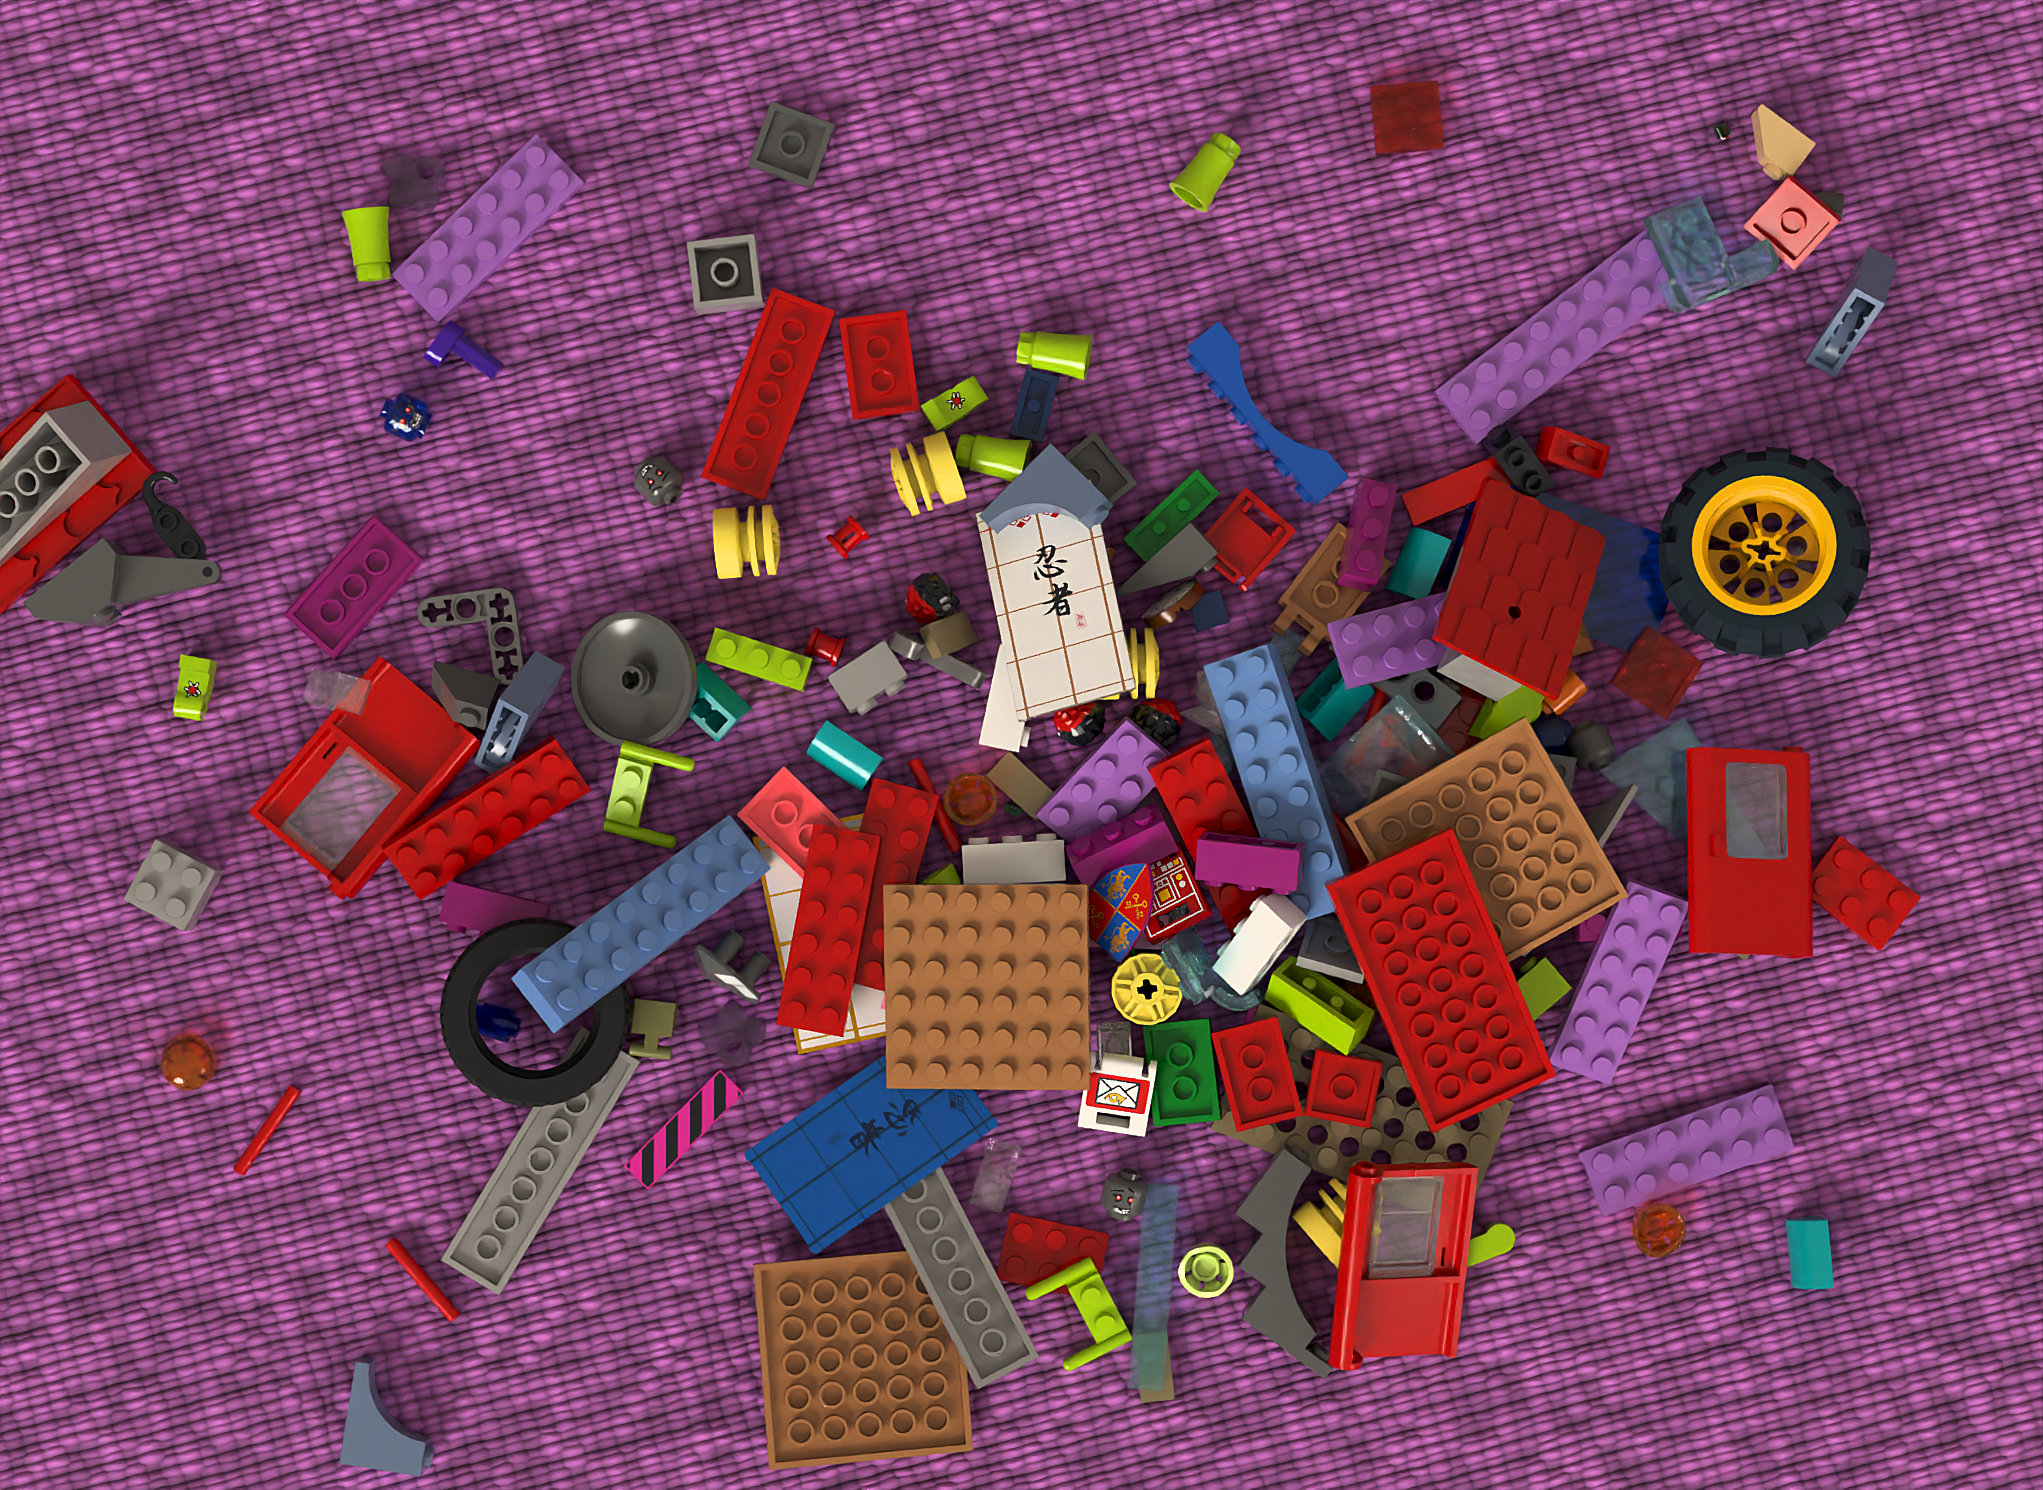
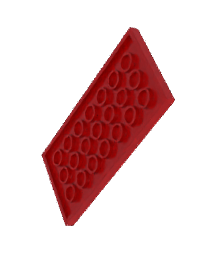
(1440, 979)

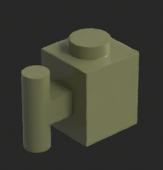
(654, 1020)

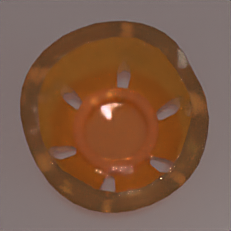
(971, 800)
(187, 1066)
(1654, 1227)

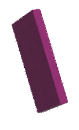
(354, 587)

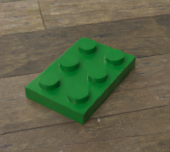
(1186, 1072)

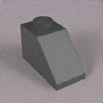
(465, 694)

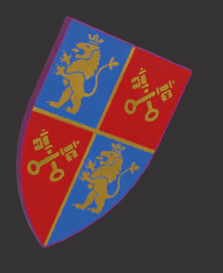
(1121, 908)

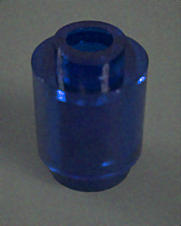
(497, 1022)

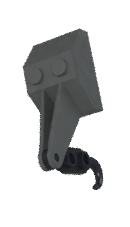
(108, 578)

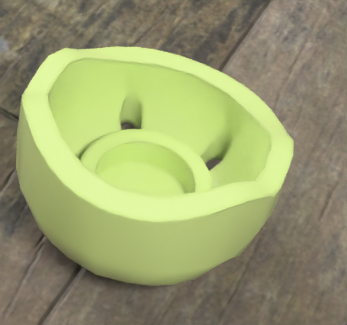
(1205, 1268)

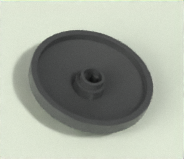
(634, 678)

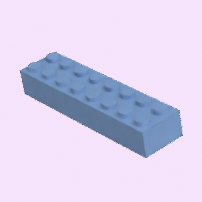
(1278, 767)
(640, 924)

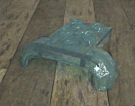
(1697, 259)
(1193, 965)

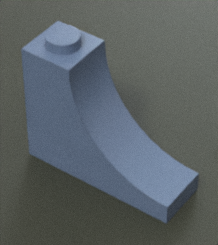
(1854, 312)
(1048, 486)
(518, 711)
(374, 1436)

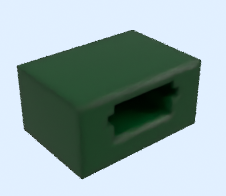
(1012, 810)

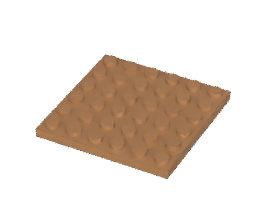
(1516, 830)
(987, 986)
(856, 1363)

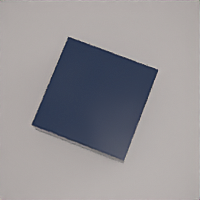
(1209, 611)

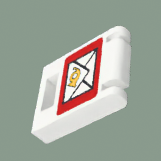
(1120, 1090)

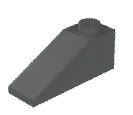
(1178, 559)

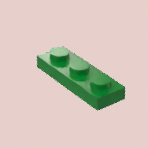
(1171, 516)

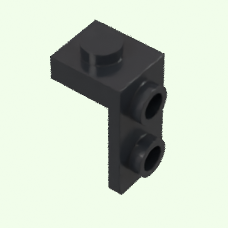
(1517, 460)

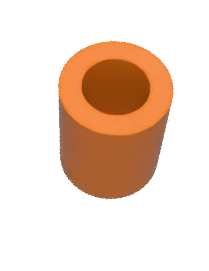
(1571, 691)

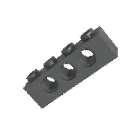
(1433, 711)

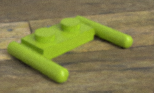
(631, 790)
(1094, 1305)

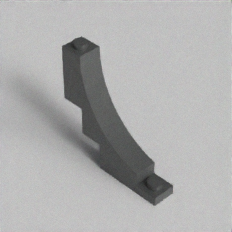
(1276, 1306)

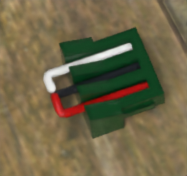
(1722, 131)

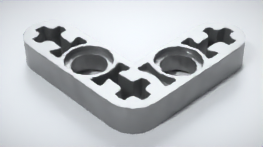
(484, 613)
(915, 648)

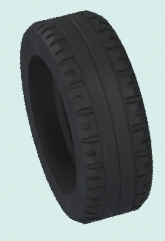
(478, 1062)

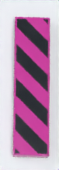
(684, 1129)

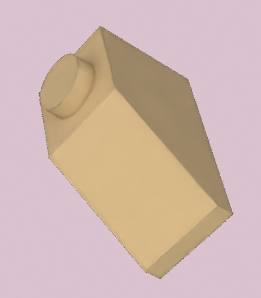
(1778, 144)

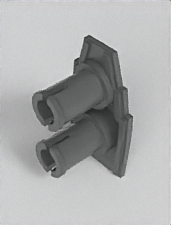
(715, 968)

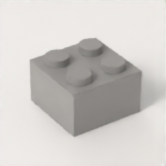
(725, 274)
(869, 678)
(173, 884)

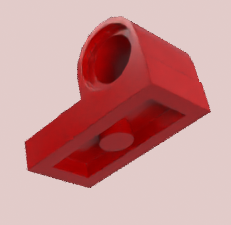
(1571, 451)

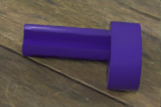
(453, 339)

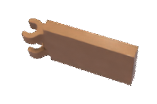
(1316, 598)

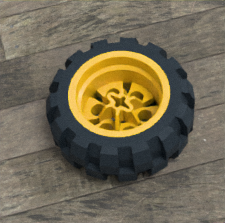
(1781, 488)

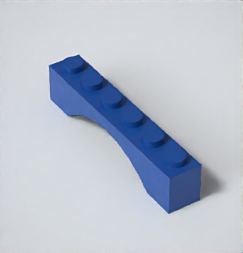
(1311, 468)

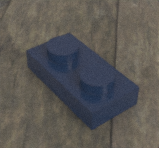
(1034, 406)

